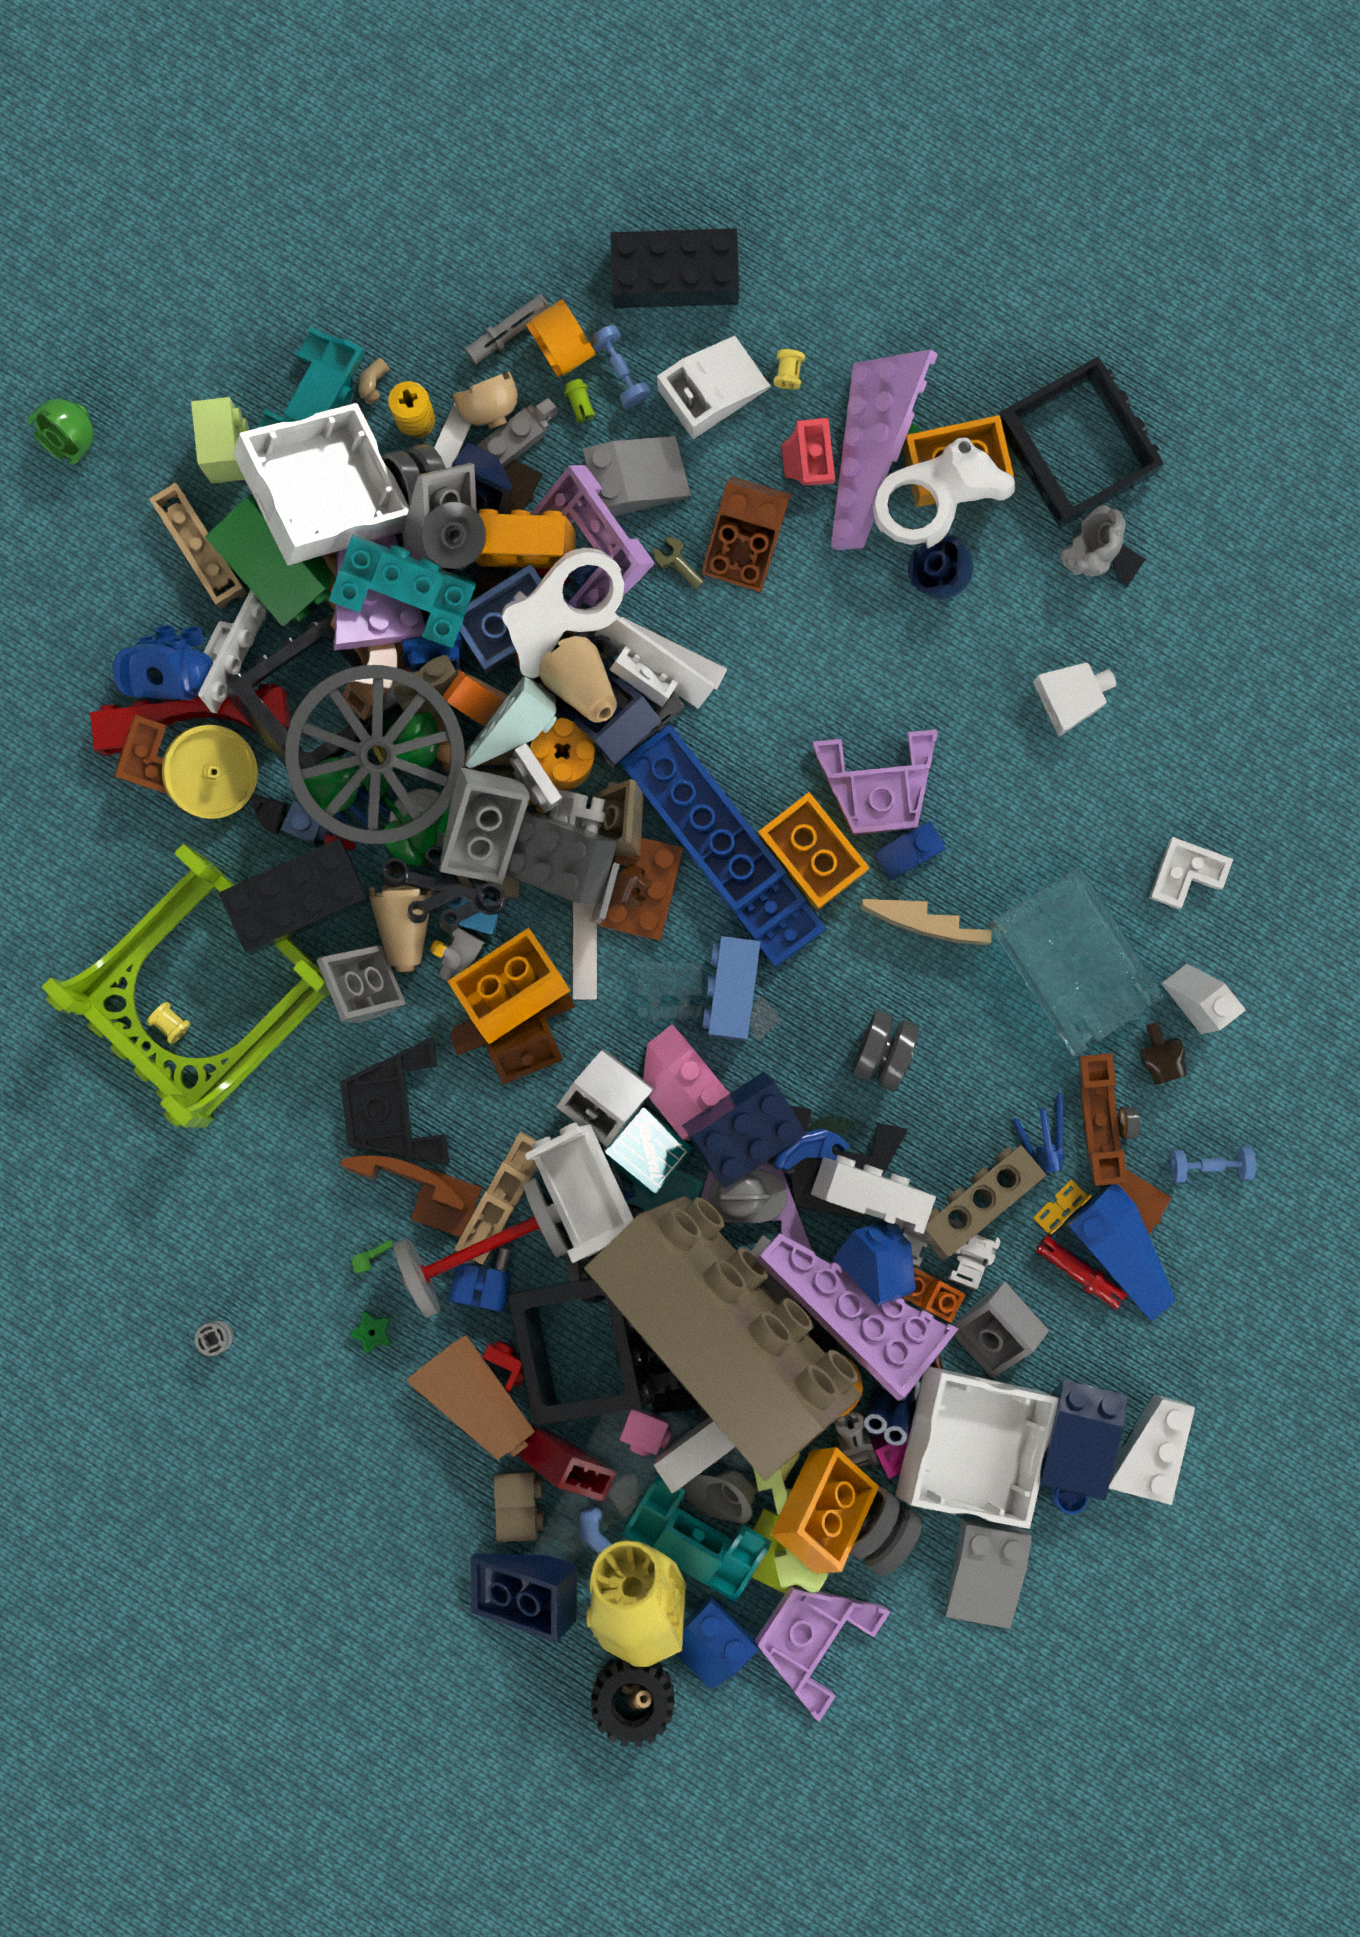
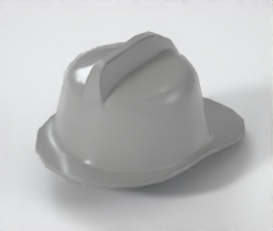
(751, 1199)
(722, 1496)

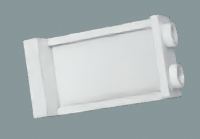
(582, 1189)

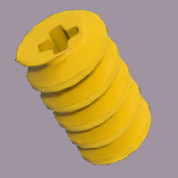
(412, 409)

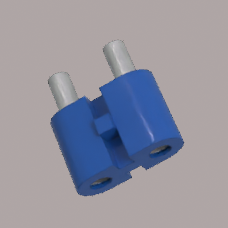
(482, 1286)

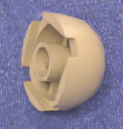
(488, 401)

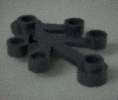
(447, 891)

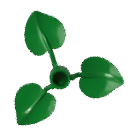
(326, 787)

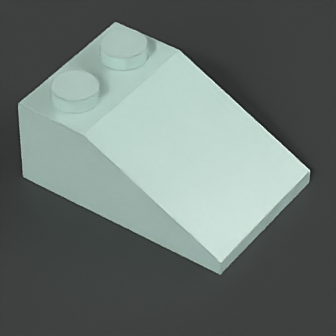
(517, 721)

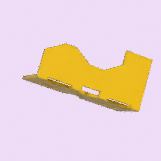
(1062, 1203)

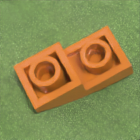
(472, 699)
(935, 1296)

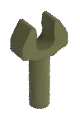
(676, 561)

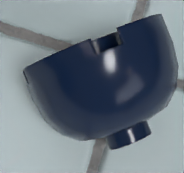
(941, 569)

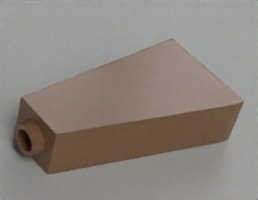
(473, 1398)

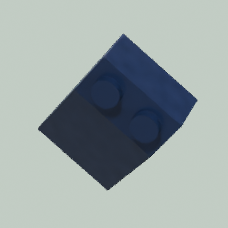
(626, 726)
(1084, 1439)
(525, 1592)

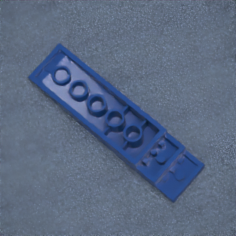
(723, 846)

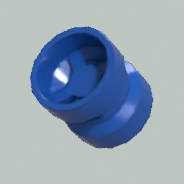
(1067, 1501)

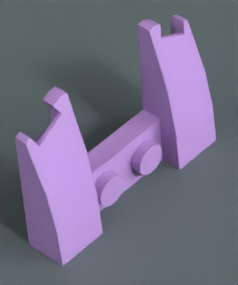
(578, 499)

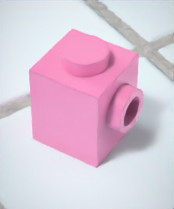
(645, 1432)

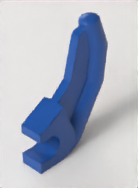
(813, 1145)

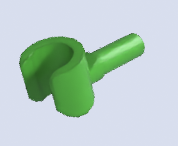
(361, 1261)

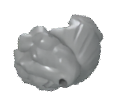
(1097, 543)

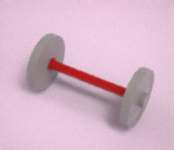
(417, 1276)

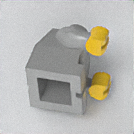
(456, 953)

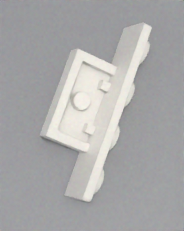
(228, 649)
(653, 668)

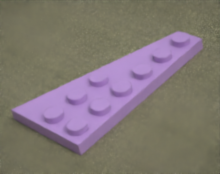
(874, 435)
(380, 618)
(886, 1339)

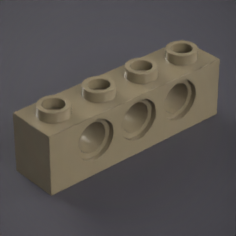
(1023, 1175)

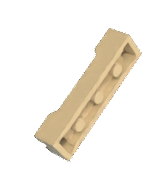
(190, 536)

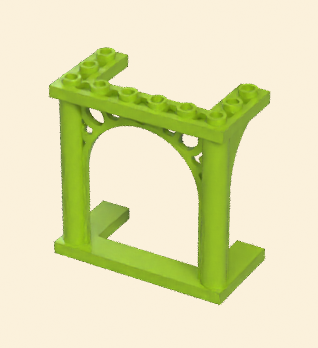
(90, 989)

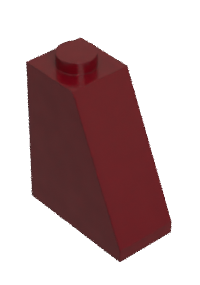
(567, 1464)

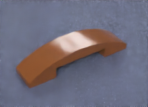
(1101, 1120)
(370, 1166)

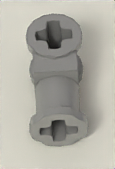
(855, 1442)

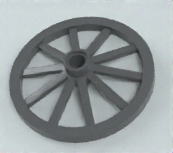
(325, 817)

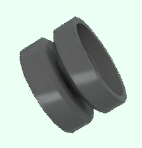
(410, 464)
(881, 1049)
(887, 1534)

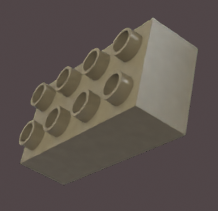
(725, 1331)

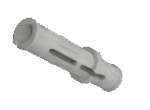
(477, 351)

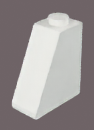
(1203, 999)
(691, 1454)

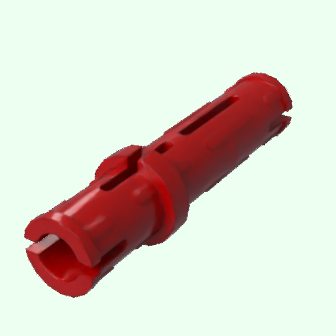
(1091, 1280)

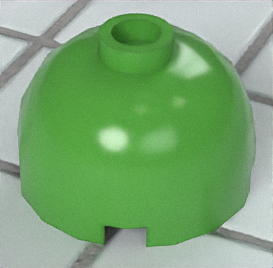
(63, 428)

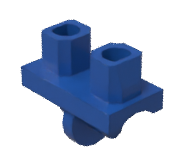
(421, 650)

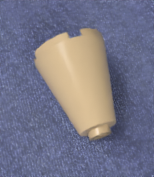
(579, 678)
(400, 937)

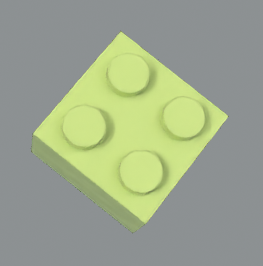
(216, 433)

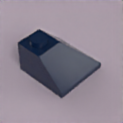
(491, 481)

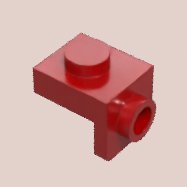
(504, 1356)

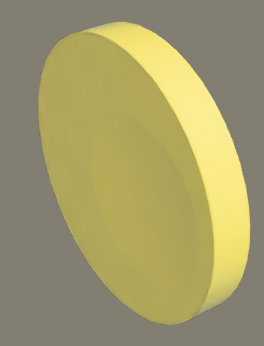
(209, 771)

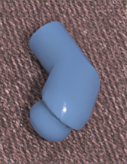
(589, 1529)

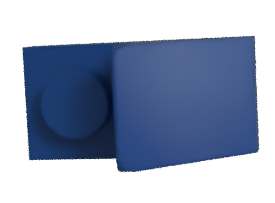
(909, 851)

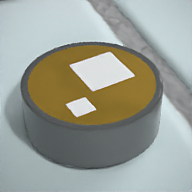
(1128, 1122)

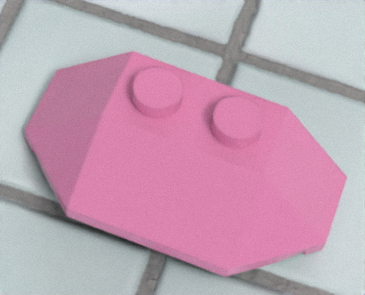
(679, 1079)

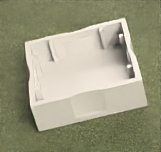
(321, 483)
(976, 1447)

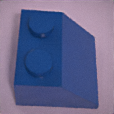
(879, 1262)
(715, 1643)

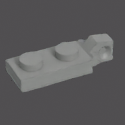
(520, 432)

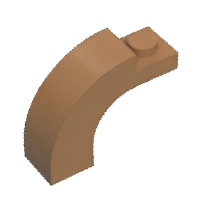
(360, 692)

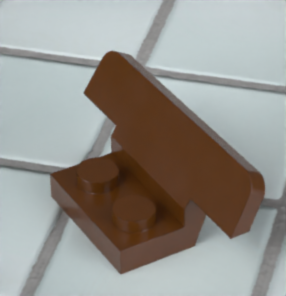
(520, 1050)

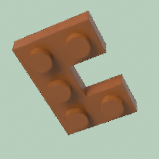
(138, 756)
(661, 867)

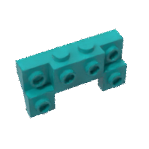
(326, 381)
(407, 580)
(693, 1545)

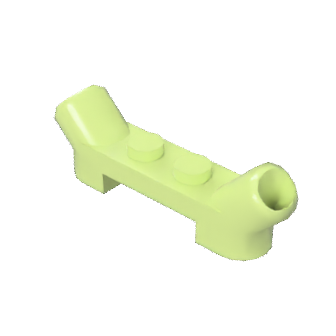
(789, 1567)

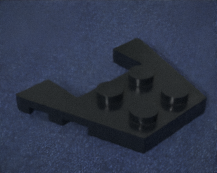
(379, 1107)
(884, 1148)

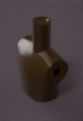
(1164, 1057)

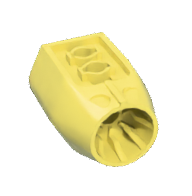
(637, 1603)

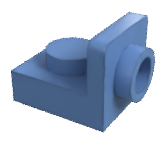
(303, 826)

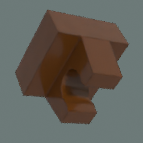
(626, 886)

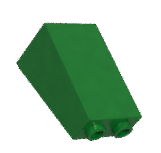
(256, 558)

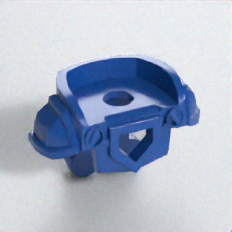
(181, 667)

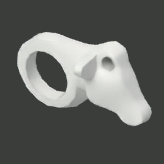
(954, 477)
(544, 615)

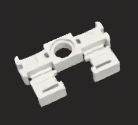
(970, 1259)

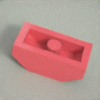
(809, 453)

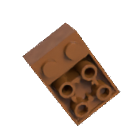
(745, 533)

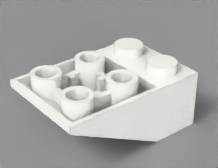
(711, 385)

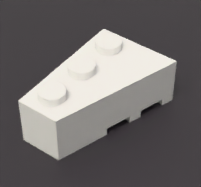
(872, 1193)
(1154, 1451)

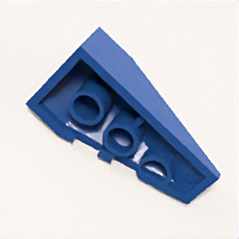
(1120, 1242)

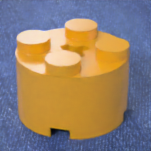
(560, 338)
(568, 738)

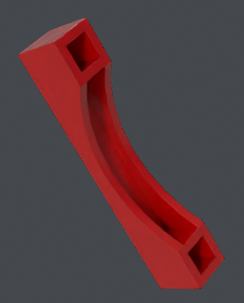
(112, 723)

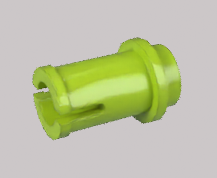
(579, 400)

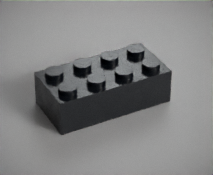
(675, 268)
(294, 897)

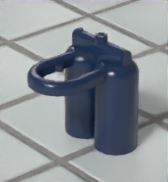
(890, 1415)

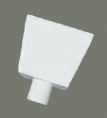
(1073, 694)

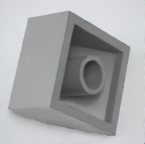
(999, 1330)

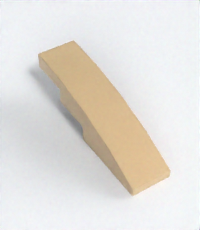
(914, 918)
(501, 1197)

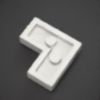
(1184, 864)

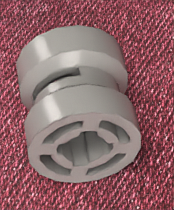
(219, 1335)

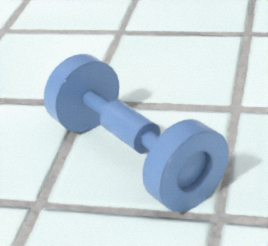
(604, 340)
(1245, 1163)

